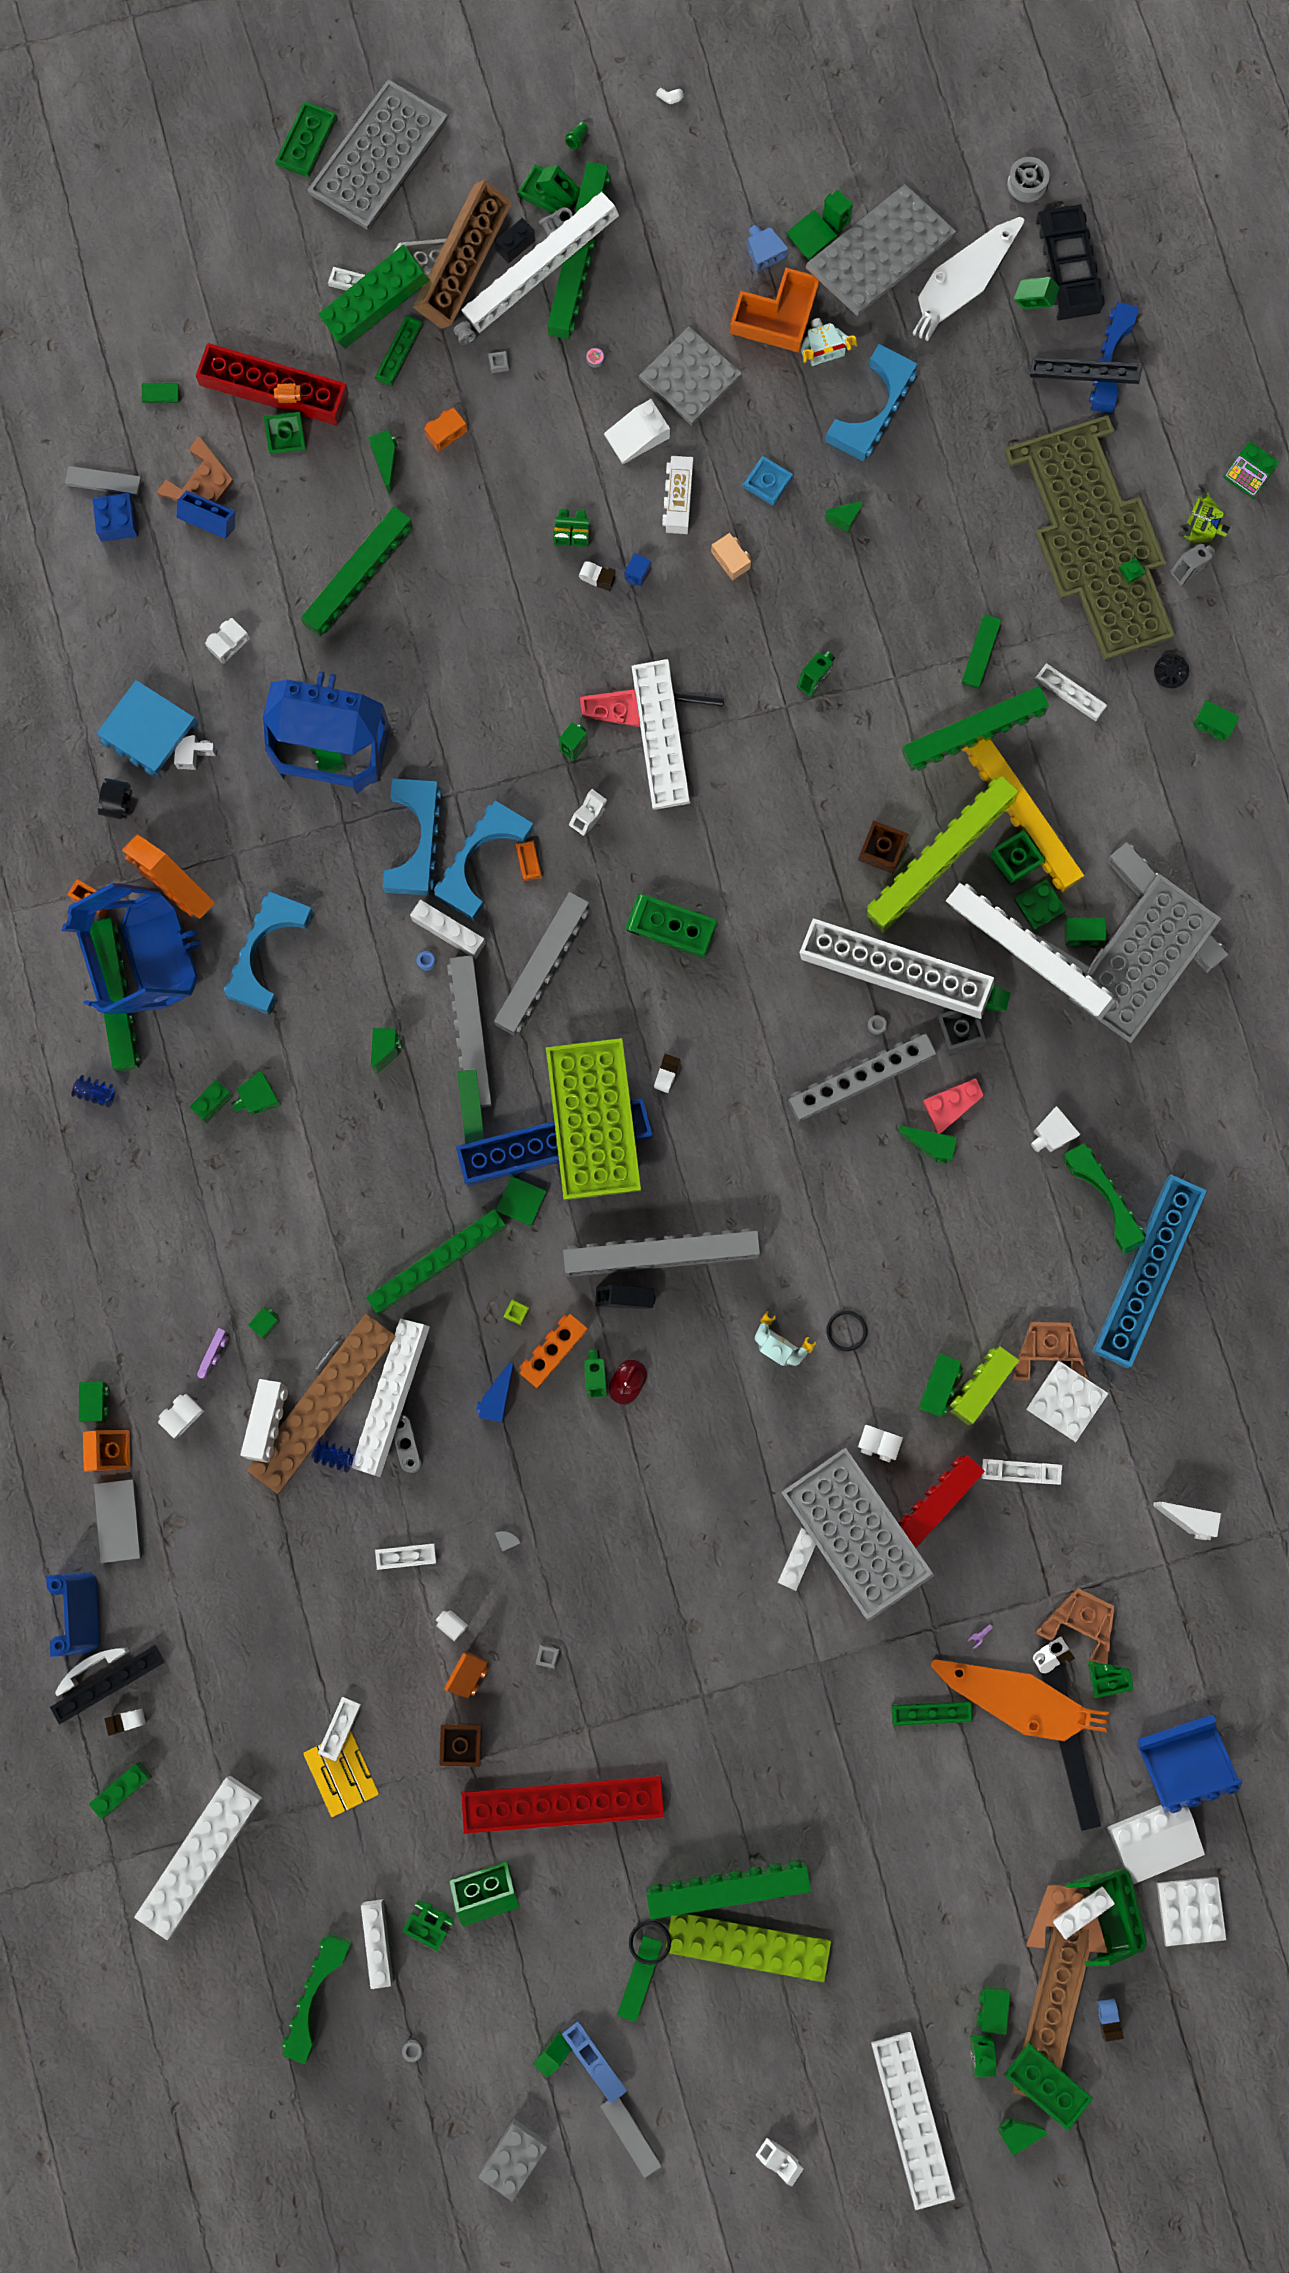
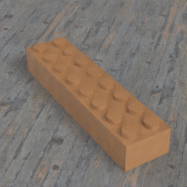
(463, 254)

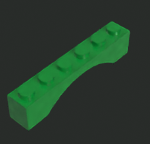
(1083, 1166)
(301, 2039)

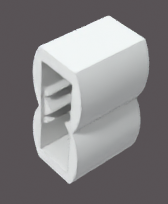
(180, 1415)
(880, 1443)
(451, 1624)

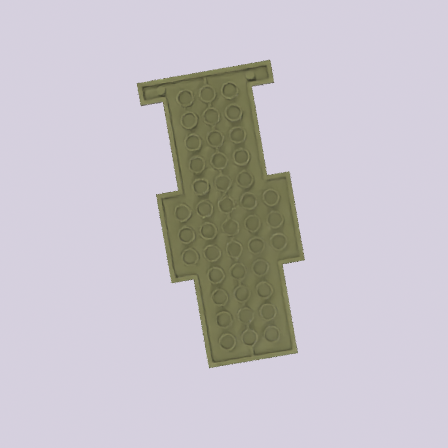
(1095, 536)

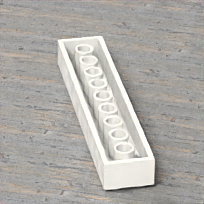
(1034, 954)
(897, 968)

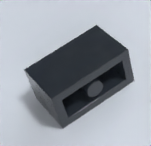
(515, 240)

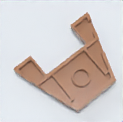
(208, 481)
(1048, 1342)
(1086, 1615)
(1054, 1903)

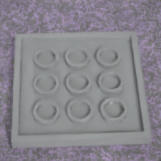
(690, 375)

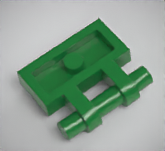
(425, 1931)

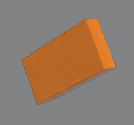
(528, 860)

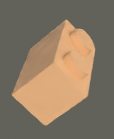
(731, 556)

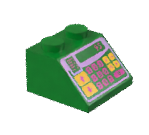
(1251, 469)

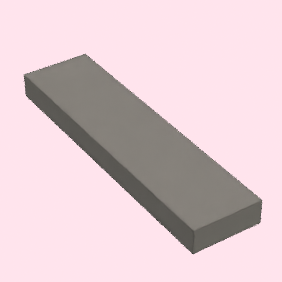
(103, 481)
(631, 2136)

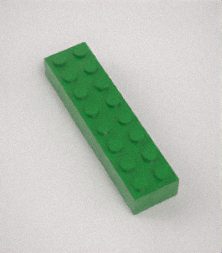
(727, 1890)

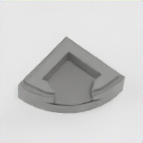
(507, 1540)

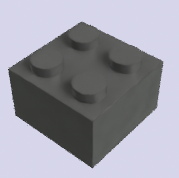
(961, 1032)

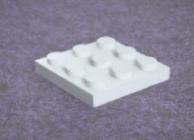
(1067, 1401)
(1191, 1911)

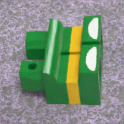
(578, 526)

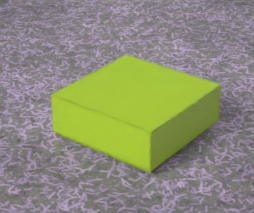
(516, 1312)

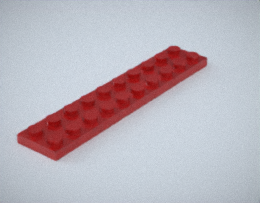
(562, 1804)

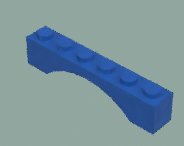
(1122, 323)

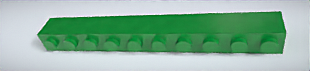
(573, 270)

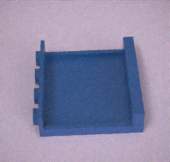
(1188, 1764)

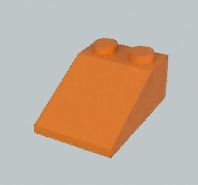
(466, 1675)

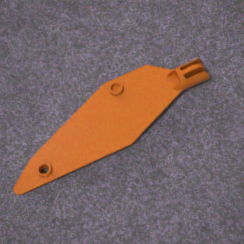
(1020, 1700)

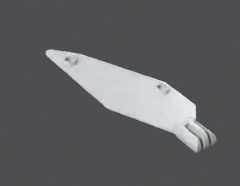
(964, 276)

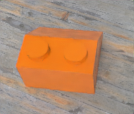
(106, 1450)

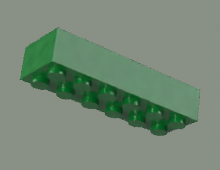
(374, 296)

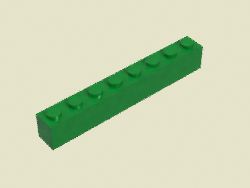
(357, 571)
(975, 728)
(118, 1026)
(436, 1262)

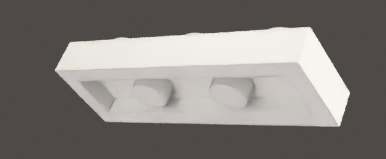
(405, 1556)
(797, 1560)
(339, 1729)
(1083, 1912)

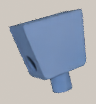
(765, 248)

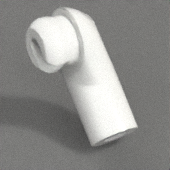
(670, 97)

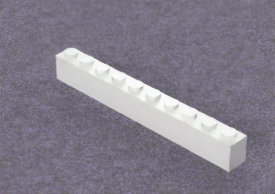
(540, 262)

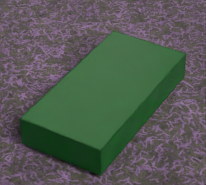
(160, 393)

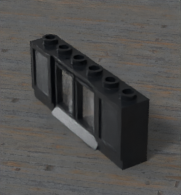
(1071, 261)

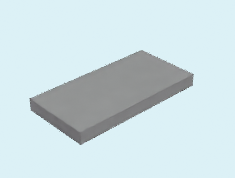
(117, 1521)

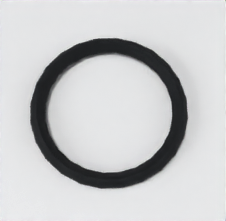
(847, 1313)
(649, 1962)

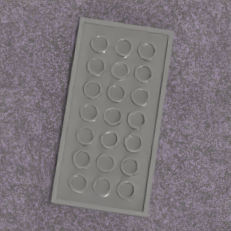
(377, 154)
(880, 249)
(1149, 954)
(857, 1534)

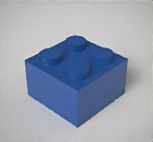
(114, 517)

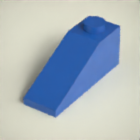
(495, 1400)

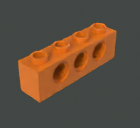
(538, 1377)

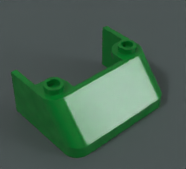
(1121, 1922)

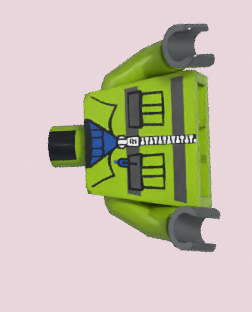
(1204, 519)

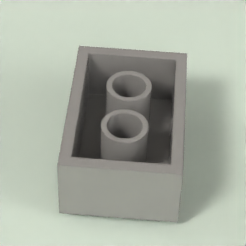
(513, 2159)

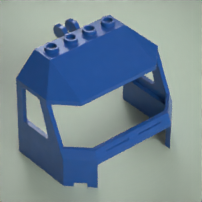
(325, 721)
(153, 944)

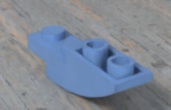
(594, 2062)

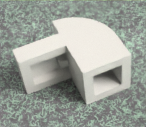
(188, 749)
(588, 813)
(780, 2161)

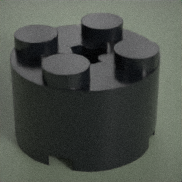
(114, 798)

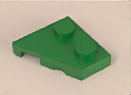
(1109, 1679)

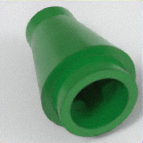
(575, 137)

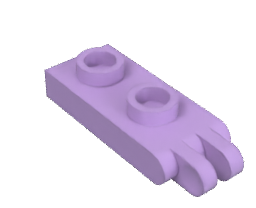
(212, 1355)

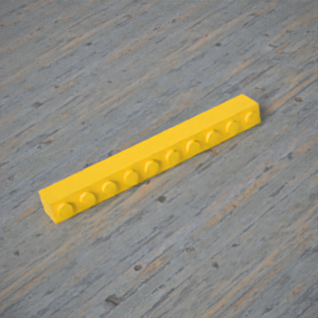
(1027, 816)

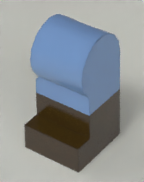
(1109, 2020)

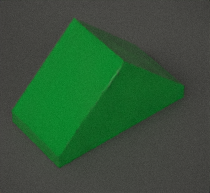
(844, 516)
(553, 2055)

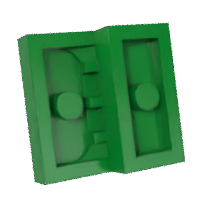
(811, 235)

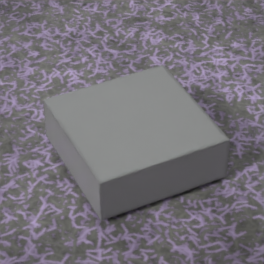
(498, 362)
(547, 1656)

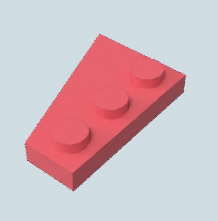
(612, 707)
(951, 1104)

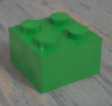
(1017, 858)

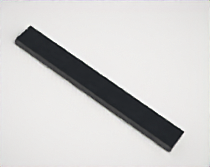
(1075, 1765)

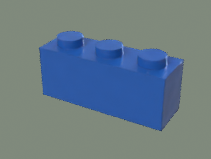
(206, 514)

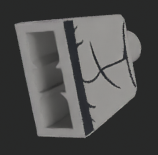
(1196, 559)

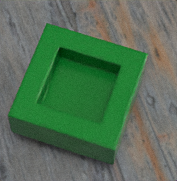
(1132, 570)

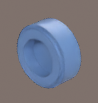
(426, 960)

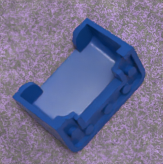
(80, 1613)

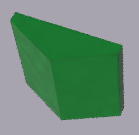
(284, 432)

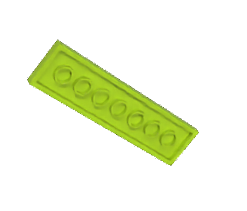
(749, 1946)

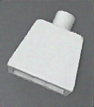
(1054, 1132)

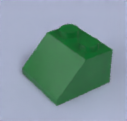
(385, 1047)

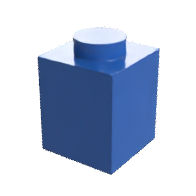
(637, 570)

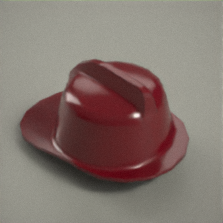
(627, 1382)

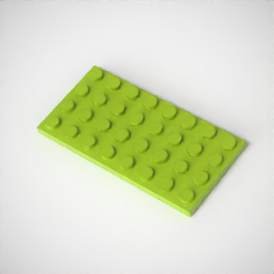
(593, 1119)

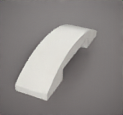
(1022, 1472)
(70, 1682)

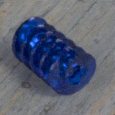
(93, 1091)
(333, 1456)

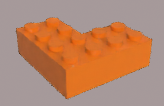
(780, 320)
(168, 876)

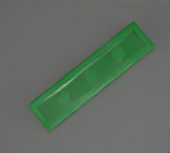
(398, 350)
(981, 651)
(470, 1105)
(931, 1713)
(639, 1979)

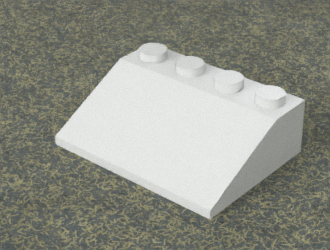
(1155, 1842)

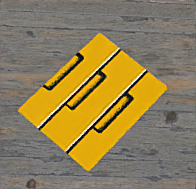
(343, 1781)

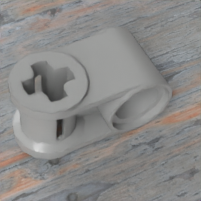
(554, 220)

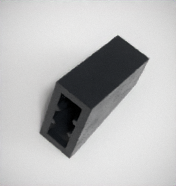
(625, 1297)

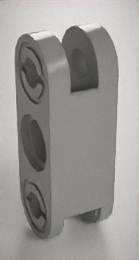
(407, 1454)

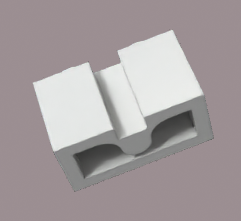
(227, 640)

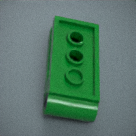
(654, 918)

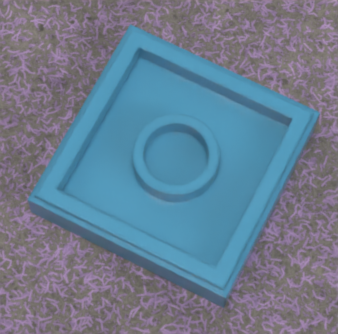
(768, 480)

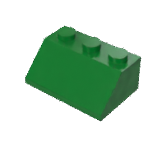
(484, 1894)

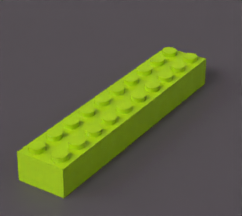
(942, 853)

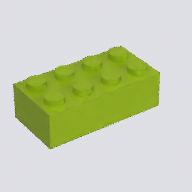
(984, 1385)

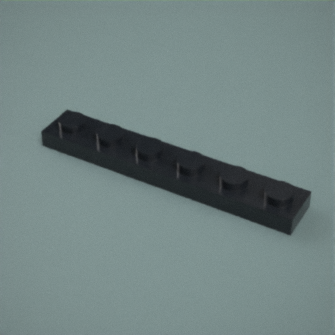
(1086, 370)
(107, 1684)

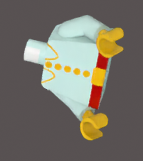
(825, 343)
(778, 1347)

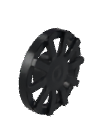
(1171, 671)

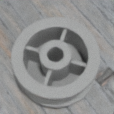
(1028, 179)

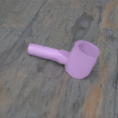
(978, 1637)

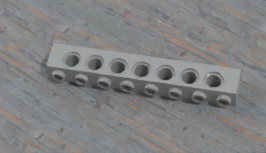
(924, 1053)

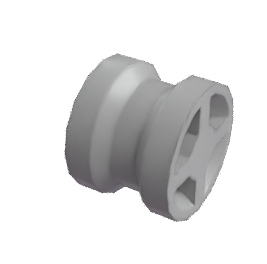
(464, 332)

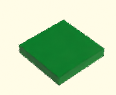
(521, 1201)

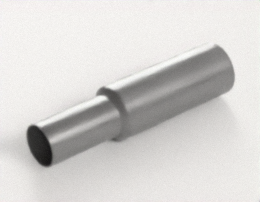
(327, 1357)

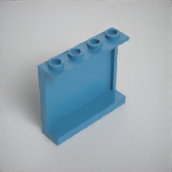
(145, 728)

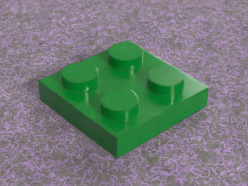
(1039, 905)

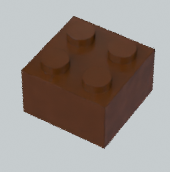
(883, 847)
(460, 1744)

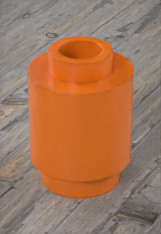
(288, 393)

